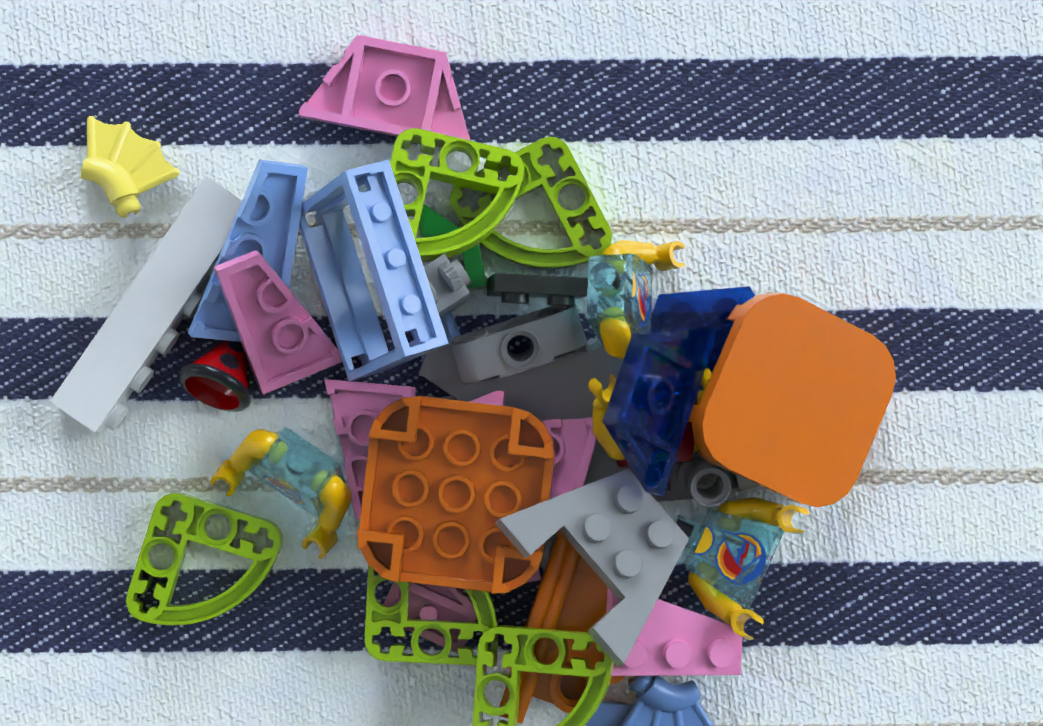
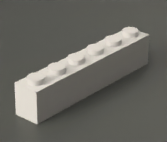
(149, 312)

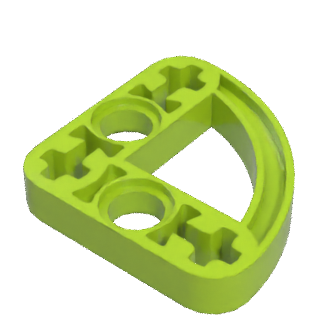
(420, 171)
(534, 178)
(195, 530)
(397, 619)
(523, 659)

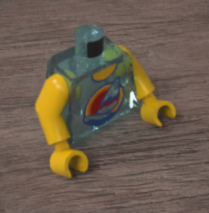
(622, 290)
(296, 472)
(733, 555)

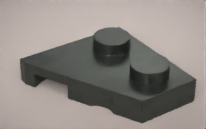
(519, 287)

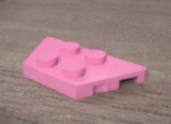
(389, 90)

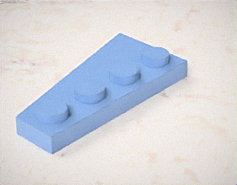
(264, 223)

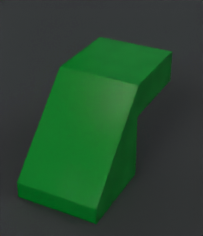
(434, 224)

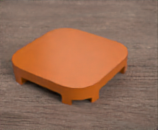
(794, 399)
(439, 485)

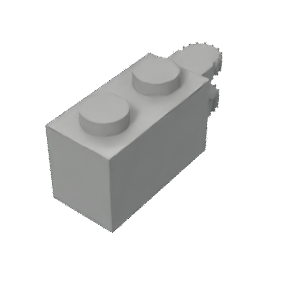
(448, 284)

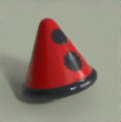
(219, 377)

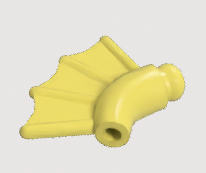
(123, 164)

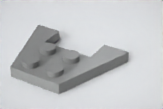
(620, 537)

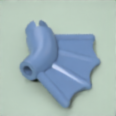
(665, 703)

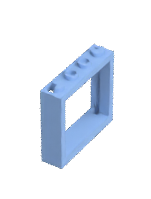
(392, 264)

